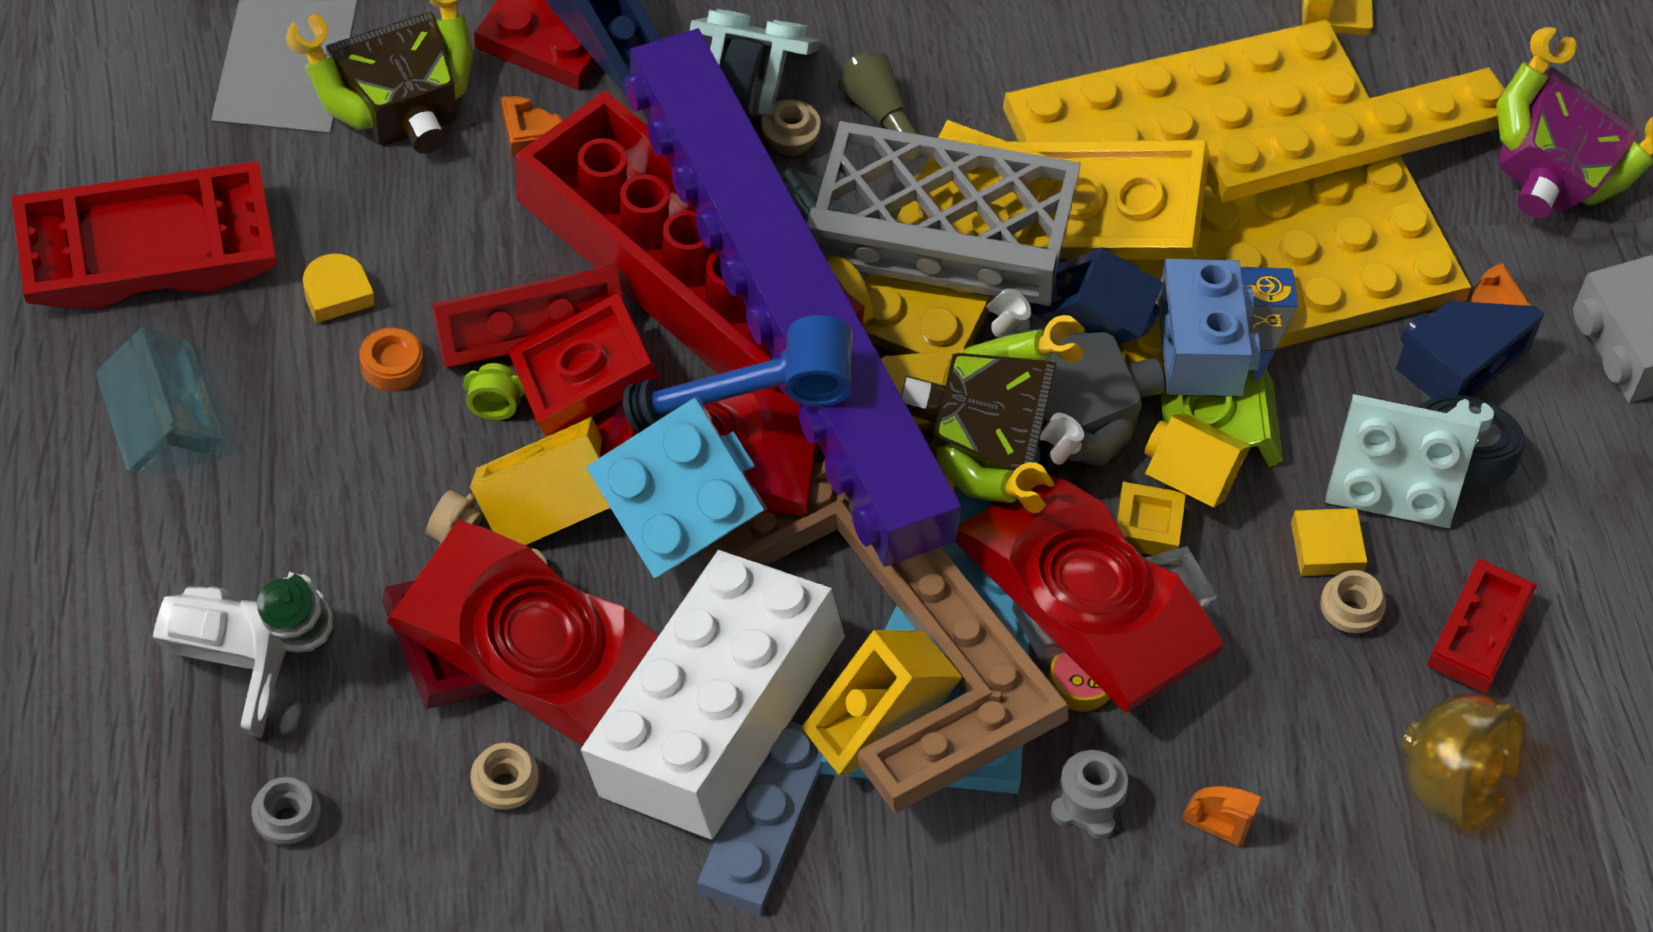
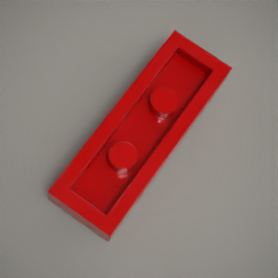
(503, 318)

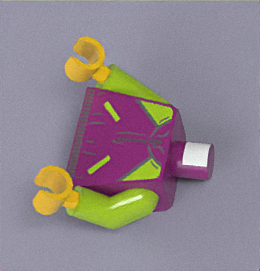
(1562, 138)

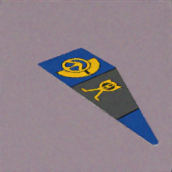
(1273, 308)

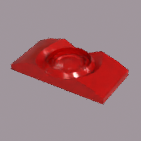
(142, 236)
(768, 431)
(1093, 591)
(523, 629)

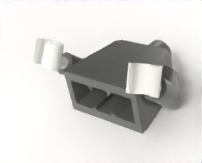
(1090, 401)

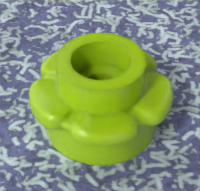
(493, 392)

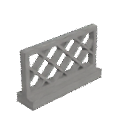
(933, 249)

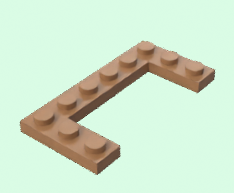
(1004, 690)

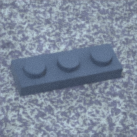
(762, 825)

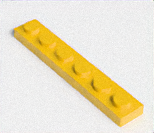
(1352, 135)

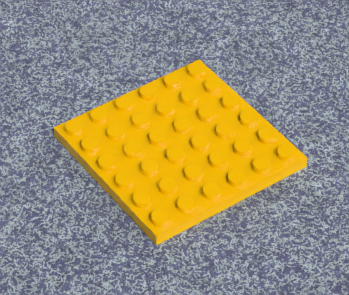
(1353, 237)

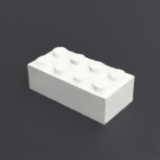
(714, 693)

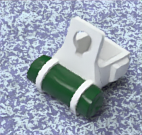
(247, 633)

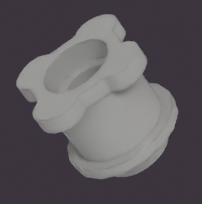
(1092, 790)

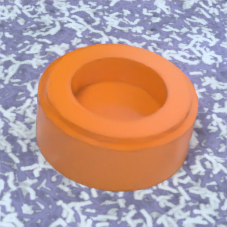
(391, 359)

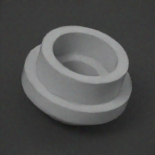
(282, 794)

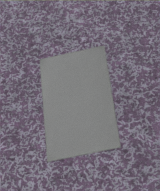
(266, 79)

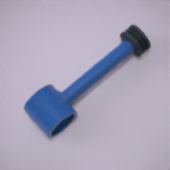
(812, 367)

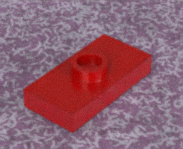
(1481, 625)

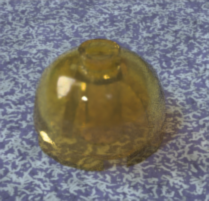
(1461, 758)

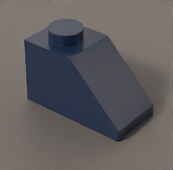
(1104, 296)
(1465, 345)

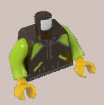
(393, 78)
(994, 411)

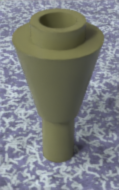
(873, 87)

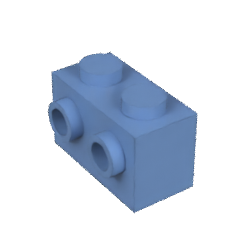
(1206, 327)

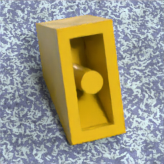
(880, 690)

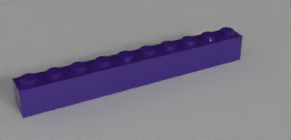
(781, 275)

